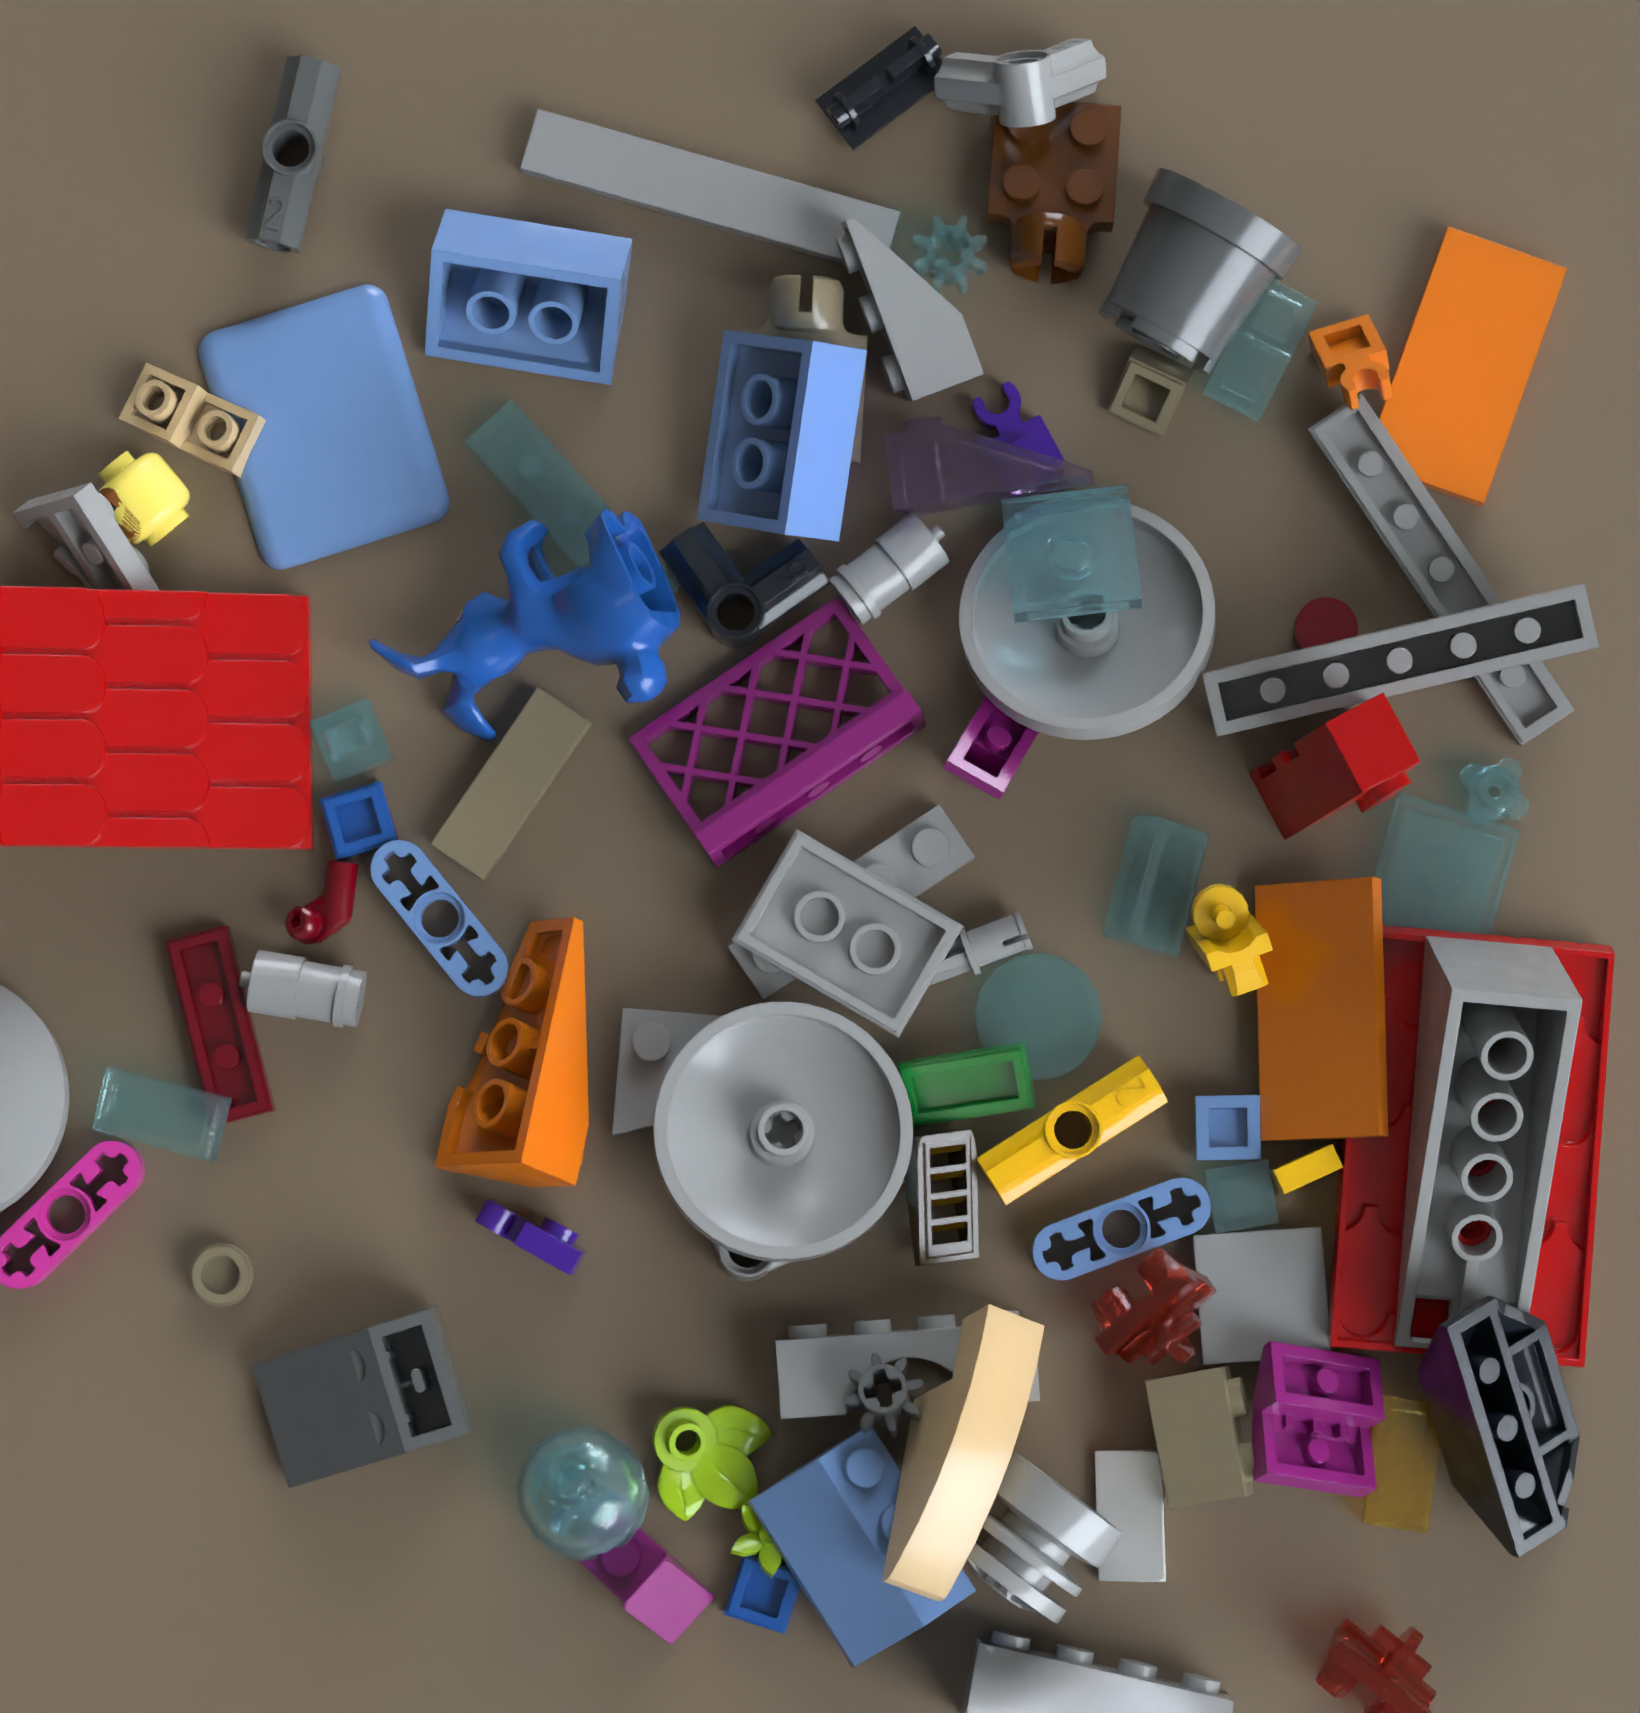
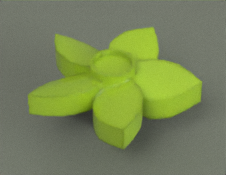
(755, 1542)

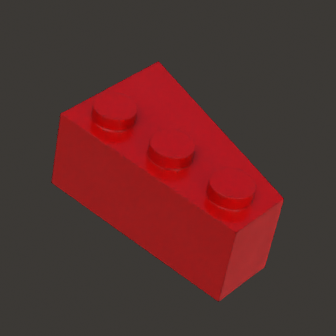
(1343, 762)

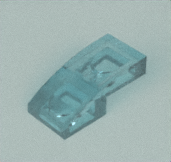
(1260, 351)

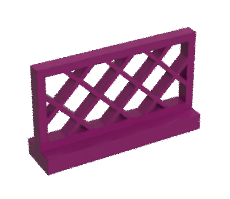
(807, 776)

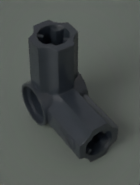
(768, 589)

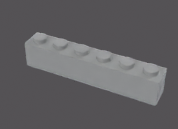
(1400, 659)

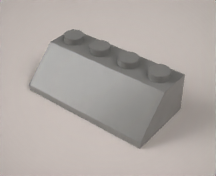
(1018, 1679)

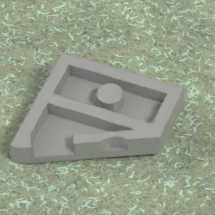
(89, 539)

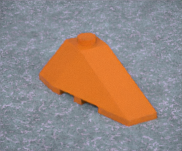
(529, 1092)

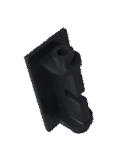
(883, 87)

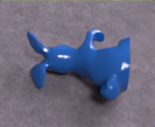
(599, 613)

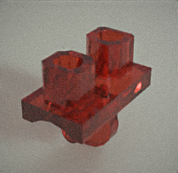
(1160, 1319)
(1382, 1664)

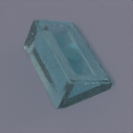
(1155, 884)

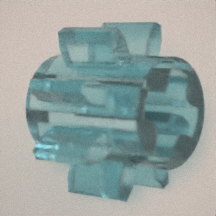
(958, 239)

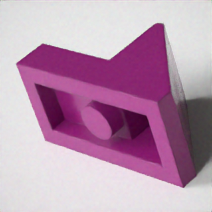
(990, 750)
(651, 1585)

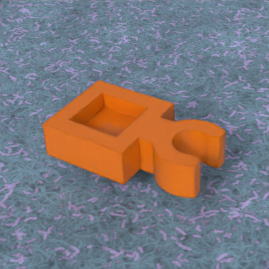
(1352, 356)

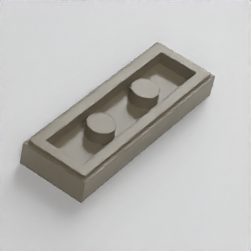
(511, 784)

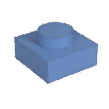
(1227, 1127)

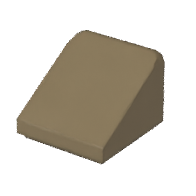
(1149, 390)

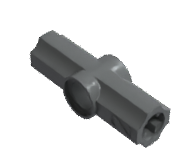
(304, 117)

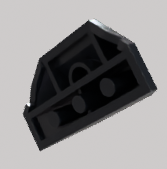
(1503, 1420)

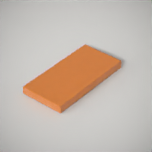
(1468, 361)
(1322, 1011)

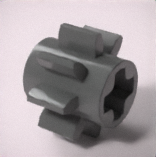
(867, 1390)

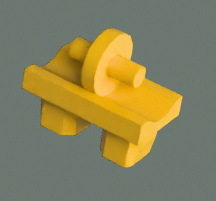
(1229, 938)

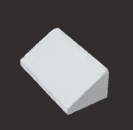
(1132, 1500)

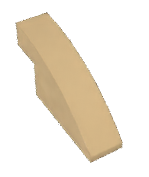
(961, 1451)

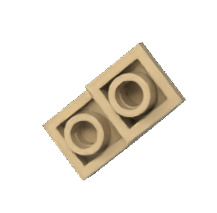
(191, 419)

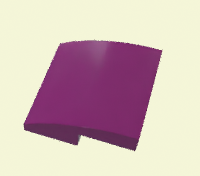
(1316, 1419)

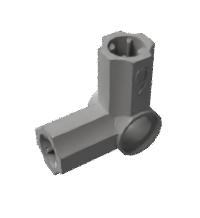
(1020, 84)

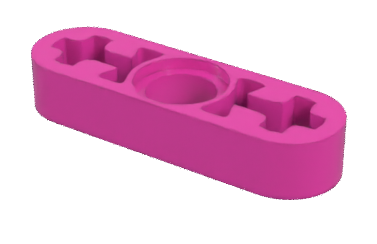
(113, 1191)

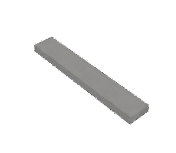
(697, 187)
(1430, 554)

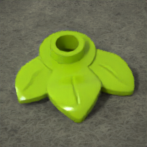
(715, 1464)

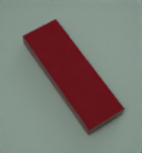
(218, 1021)

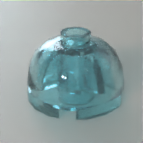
(582, 1493)

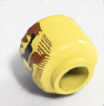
(144, 496)

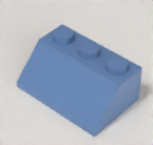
(527, 296)
(781, 435)
(834, 1535)

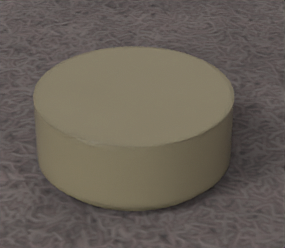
(222, 1274)

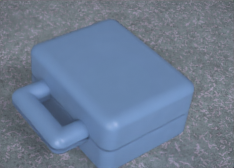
(342, 429)

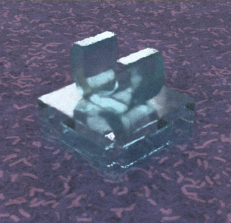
(352, 740)

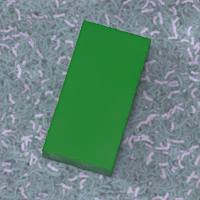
(968, 1084)

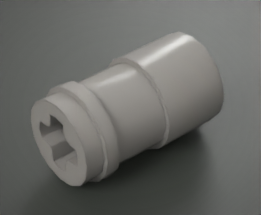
(889, 568)
(304, 989)

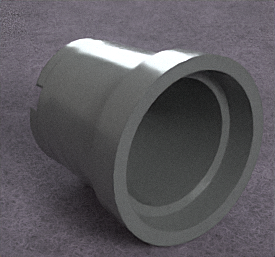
(1195, 270)

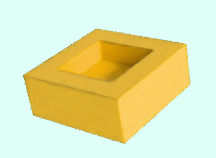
(1305, 1169)

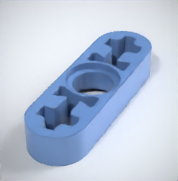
(398, 892)
(1170, 1226)

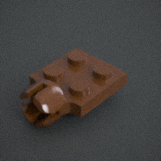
(1055, 187)

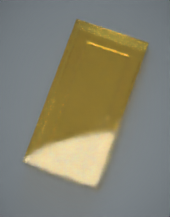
(1404, 1467)

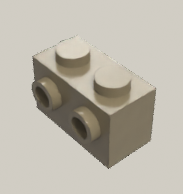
(1201, 1436)

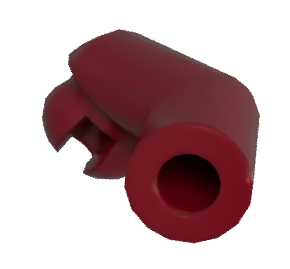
(330, 910)

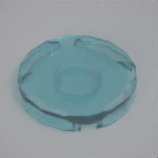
(1046, 1006)

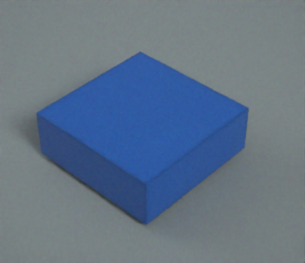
(358, 820)
(760, 1598)

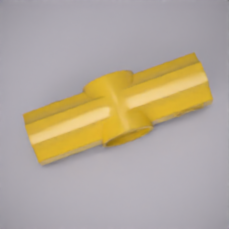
(1108, 1107)

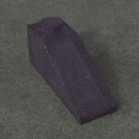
(952, 469)

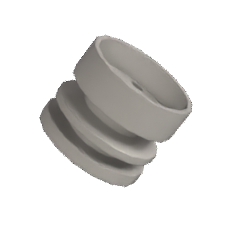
(1037, 1538)

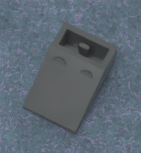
(363, 1397)

